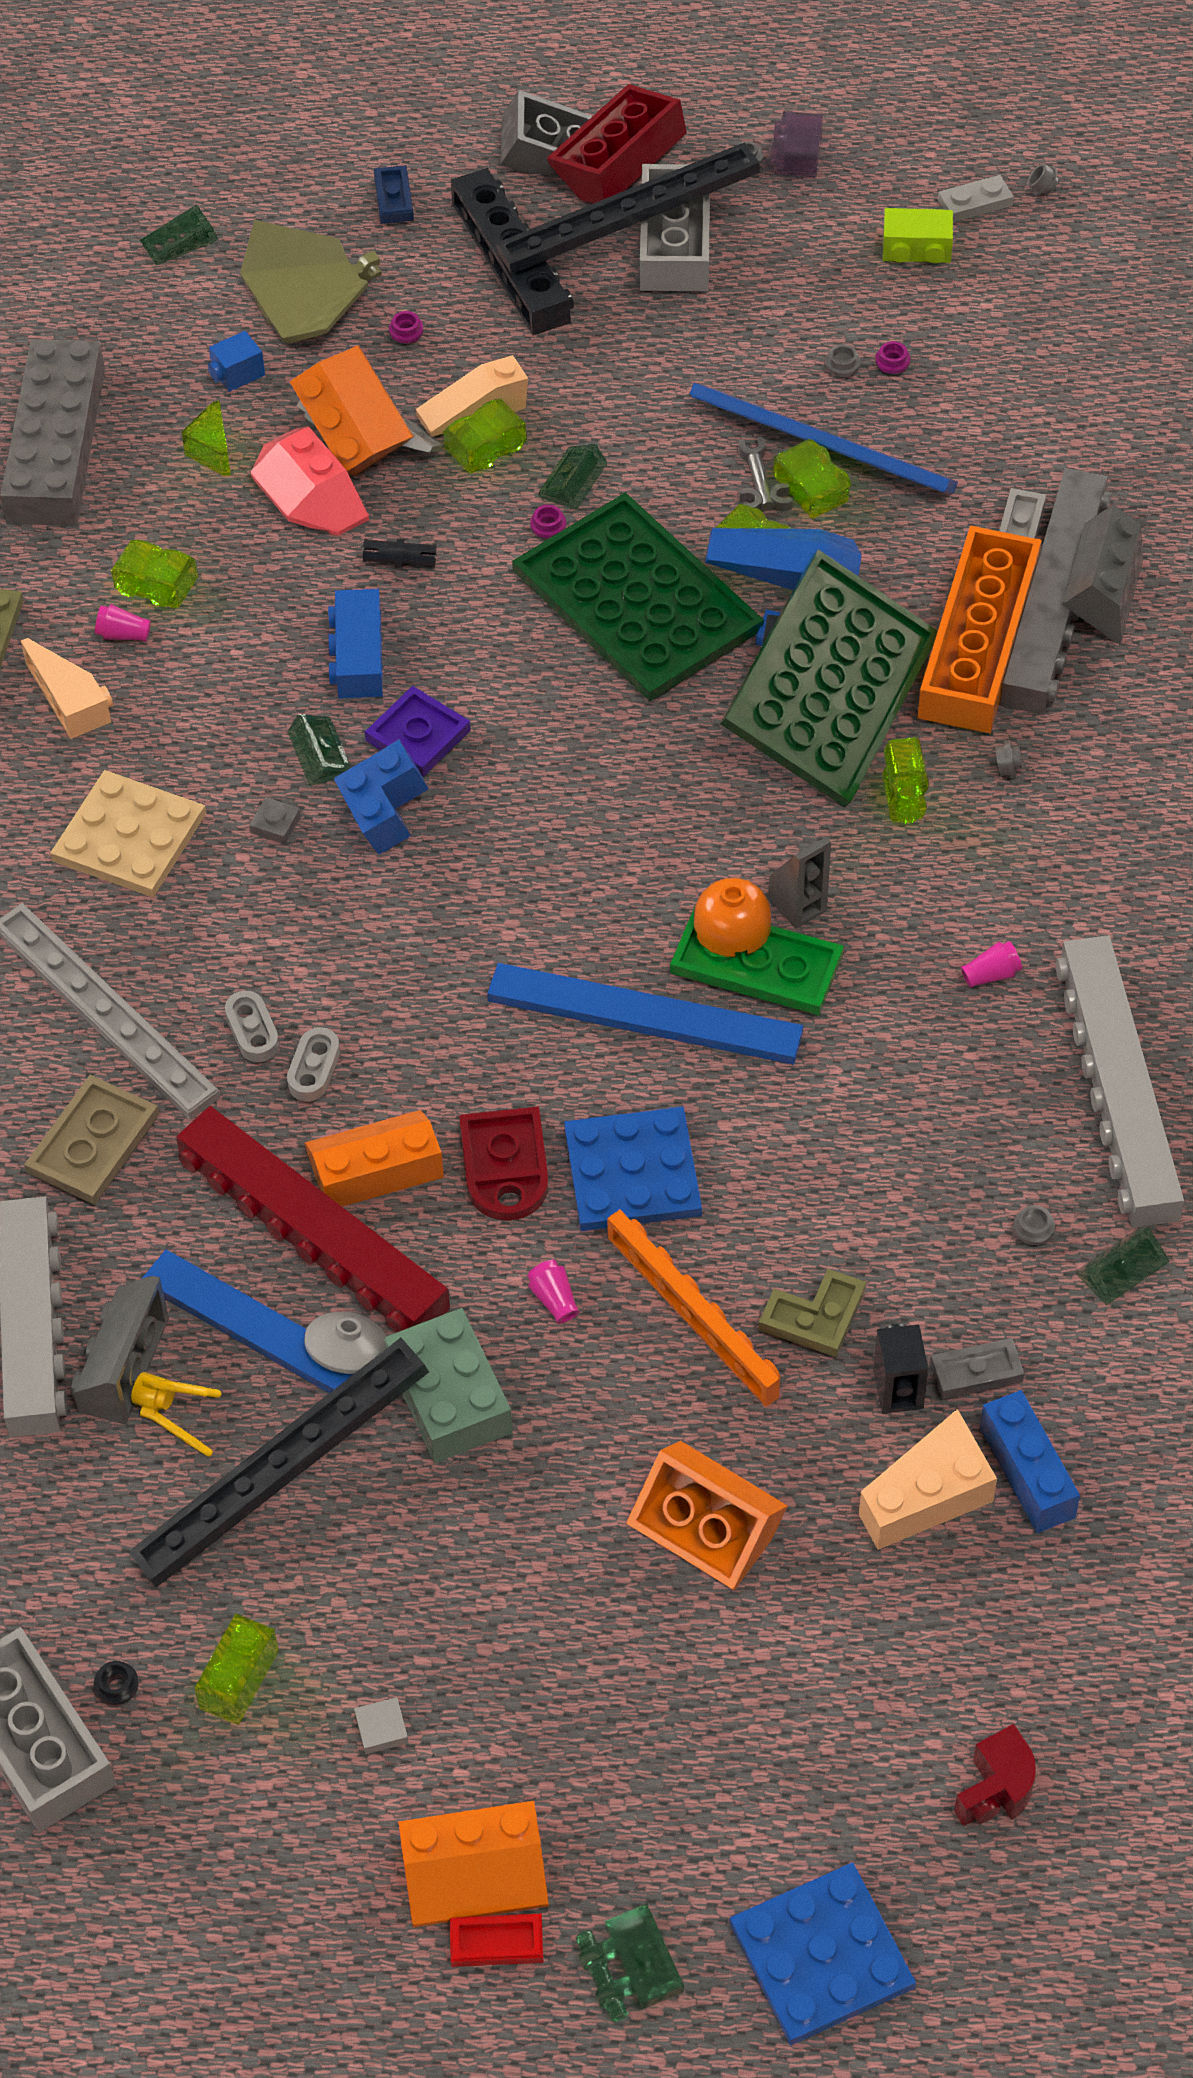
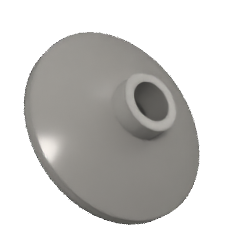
(344, 1341)

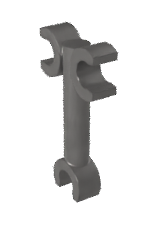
(762, 497)

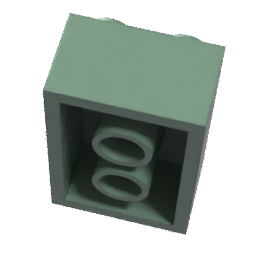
(460, 1397)

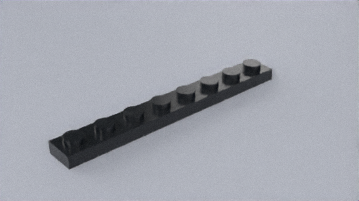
(628, 208)
(278, 1462)

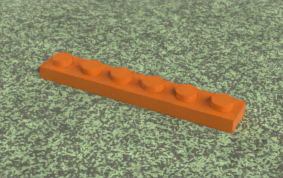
(703, 1317)

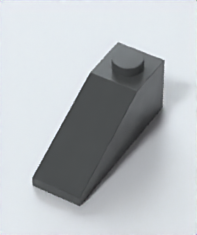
(802, 884)

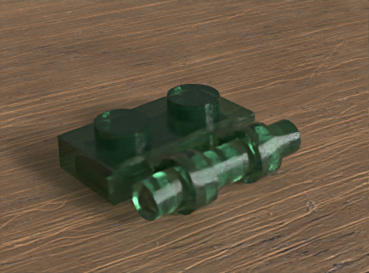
(643, 1957)

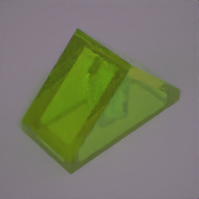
(206, 440)

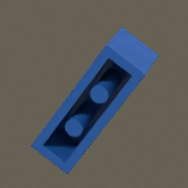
(356, 643)
(1029, 1461)

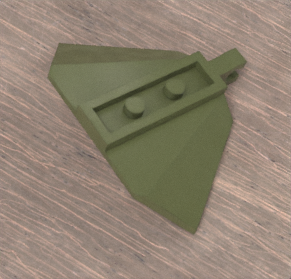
(302, 279)

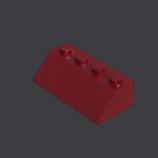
(616, 141)

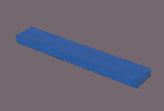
(241, 1318)

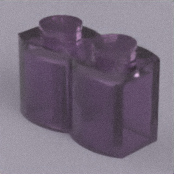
(798, 143)

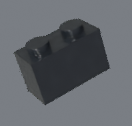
(900, 1368)

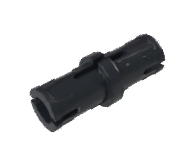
(399, 553)

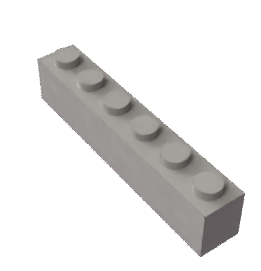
(29, 1318)

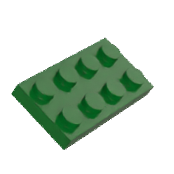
(784, 970)

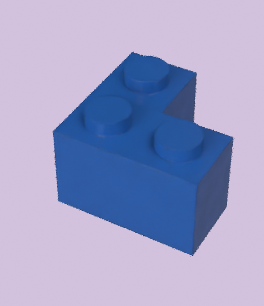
(376, 791)

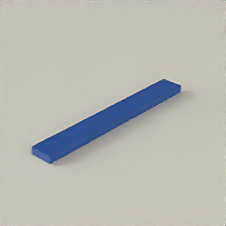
(823, 438)
(645, 1013)

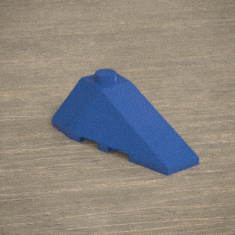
(777, 554)

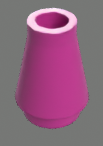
(119, 624)
(994, 964)
(553, 1289)

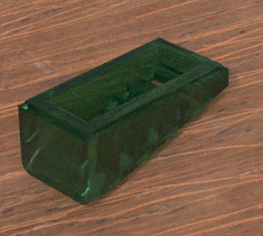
(184, 223)

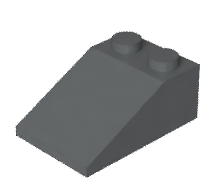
(534, 130)

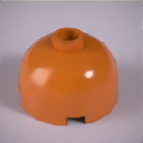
(732, 917)

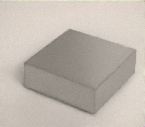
(381, 1725)

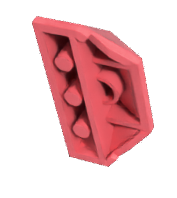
(308, 483)

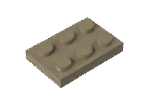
(92, 1139)

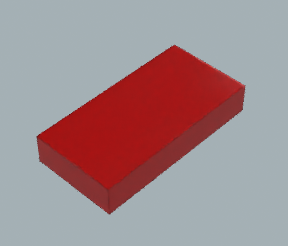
(496, 1940)

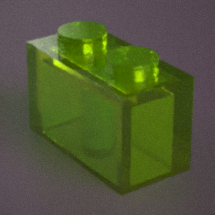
(236, 1669)

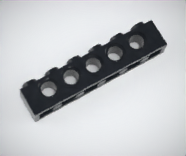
(493, 218)

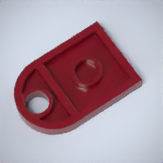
(505, 1156)

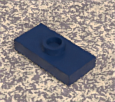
(393, 194)

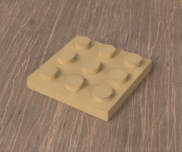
(128, 833)

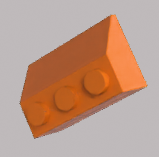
(351, 409)
(376, 1158)
(705, 1513)
(473, 1863)

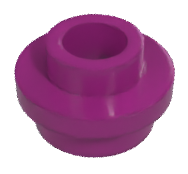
(406, 327)
(892, 357)
(547, 521)

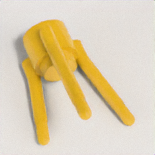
(158, 1393)

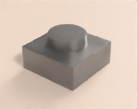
(275, 820)

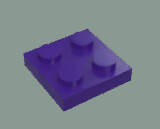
(422, 726)

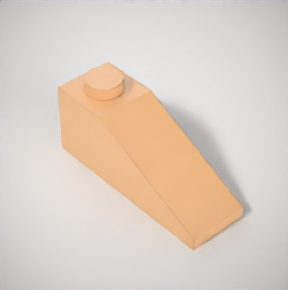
(485, 383)
(69, 690)

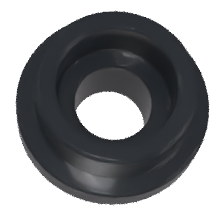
(112, 1671)

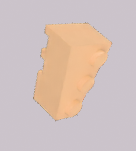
(928, 1485)

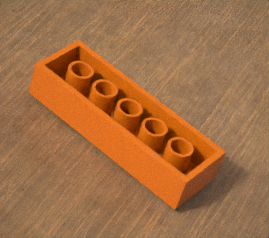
(978, 629)

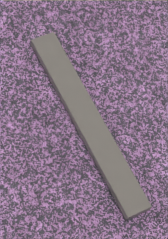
(107, 1012)

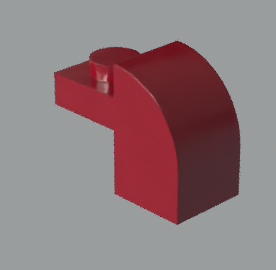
(1008, 1774)

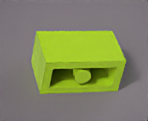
(917, 235)

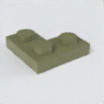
(818, 1323)

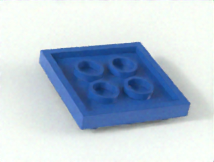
(633, 1165)
(822, 1953)

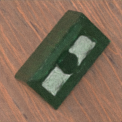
(574, 476)
(318, 748)
(1123, 1265)

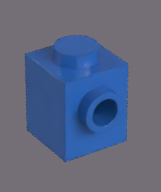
(236, 361)

